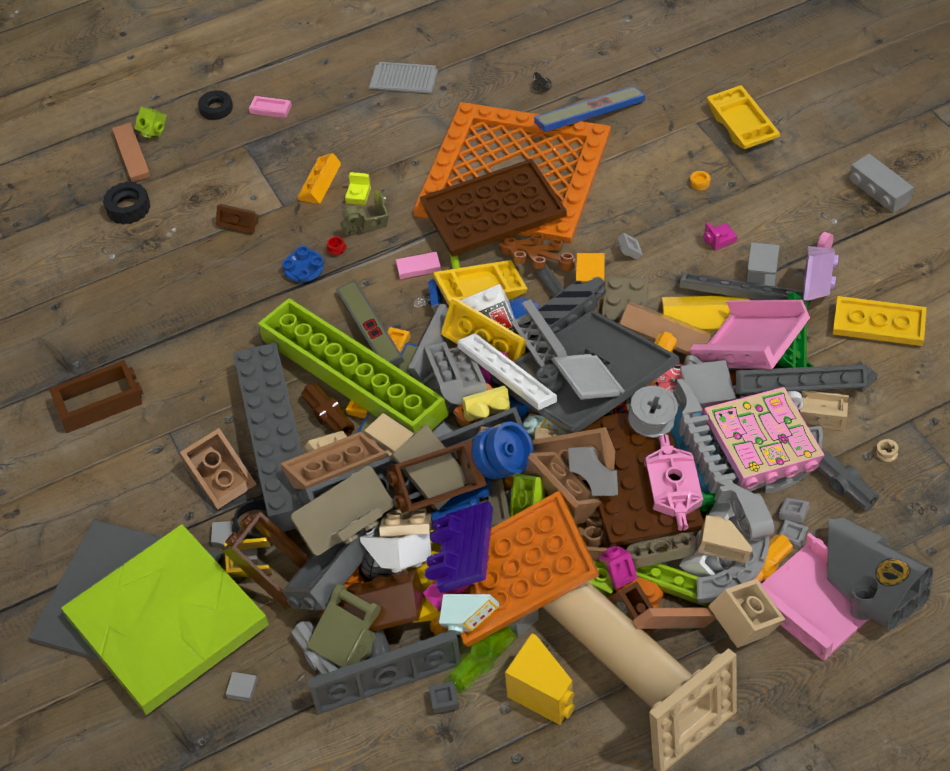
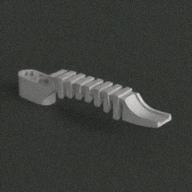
(747, 506)

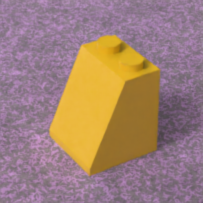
(540, 682)

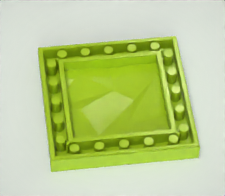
(164, 618)

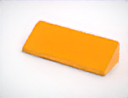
(319, 179)

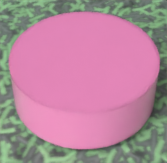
(825, 240)

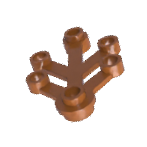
(537, 253)

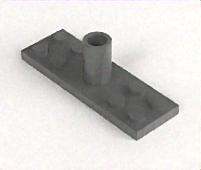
(384, 670)

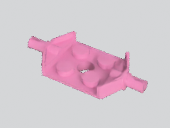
(671, 496)

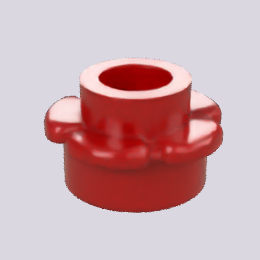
(336, 245)

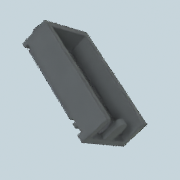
(320, 574)

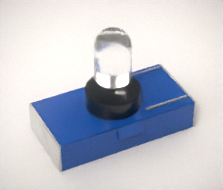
(434, 297)

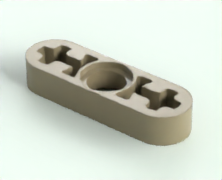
(678, 552)

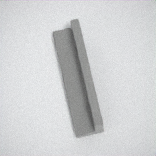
(538, 327)

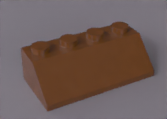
(397, 595)

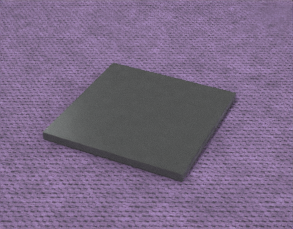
(626, 355)
(99, 554)

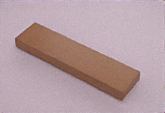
(131, 152)
(674, 618)

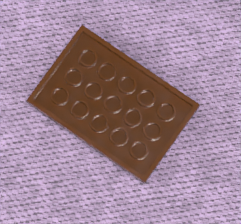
(492, 207)
(630, 514)

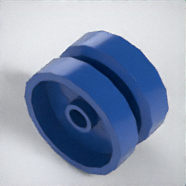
(502, 450)

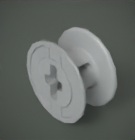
(649, 399)

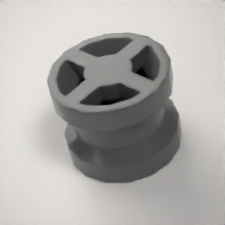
(549, 377)

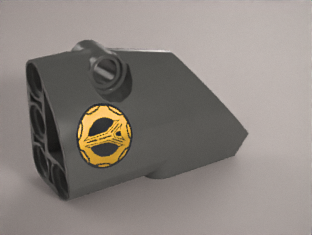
(874, 576)

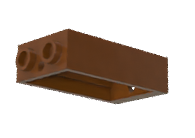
(100, 409)
(471, 473)
(276, 537)

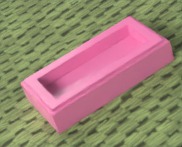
(270, 107)
(418, 265)

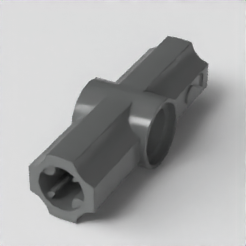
(847, 481)

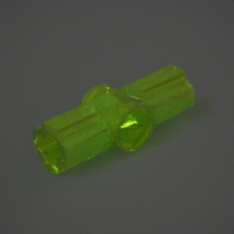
(473, 667)

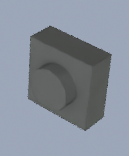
(443, 697)

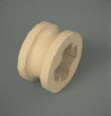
(882, 454)

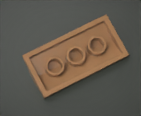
(651, 323)
(594, 438)
(332, 460)

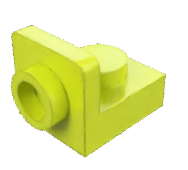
(358, 189)

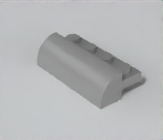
(455, 372)

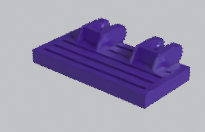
(463, 549)

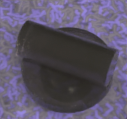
(541, 83)

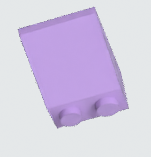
(818, 272)

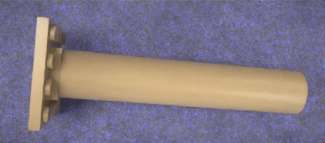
(681, 704)

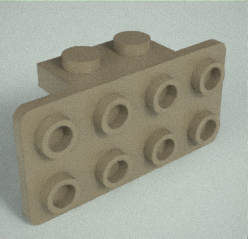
(342, 511)

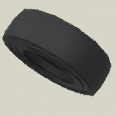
(218, 112)

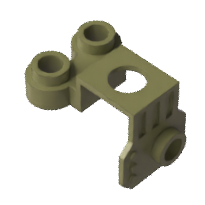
(356, 217)

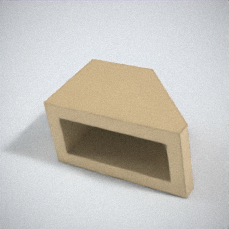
(723, 540)

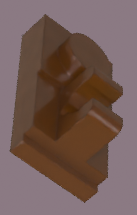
(236, 218)

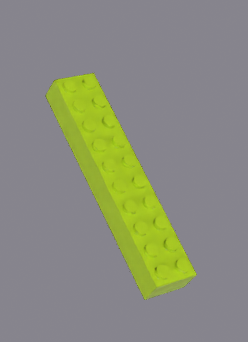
(351, 367)

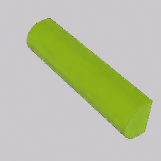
(672, 581)

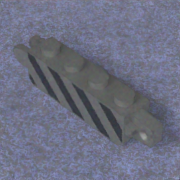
(570, 305)

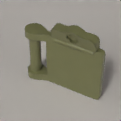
(341, 634)

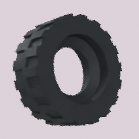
(129, 214)

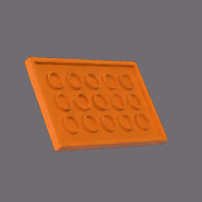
(531, 564)

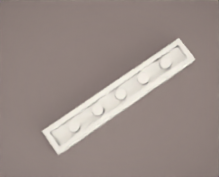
(507, 371)

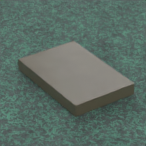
(433, 475)

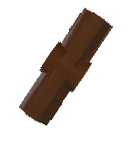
(327, 409)

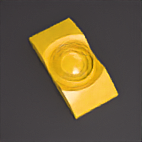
(742, 117)
(474, 279)

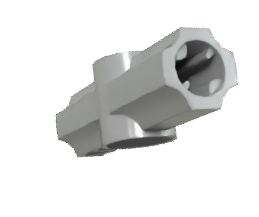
(302, 635)

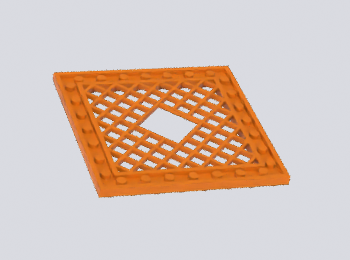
(582, 178)

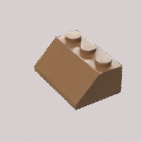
(557, 477)

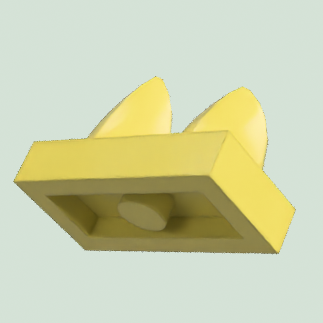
(485, 403)

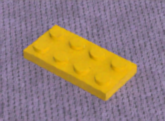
(880, 321)

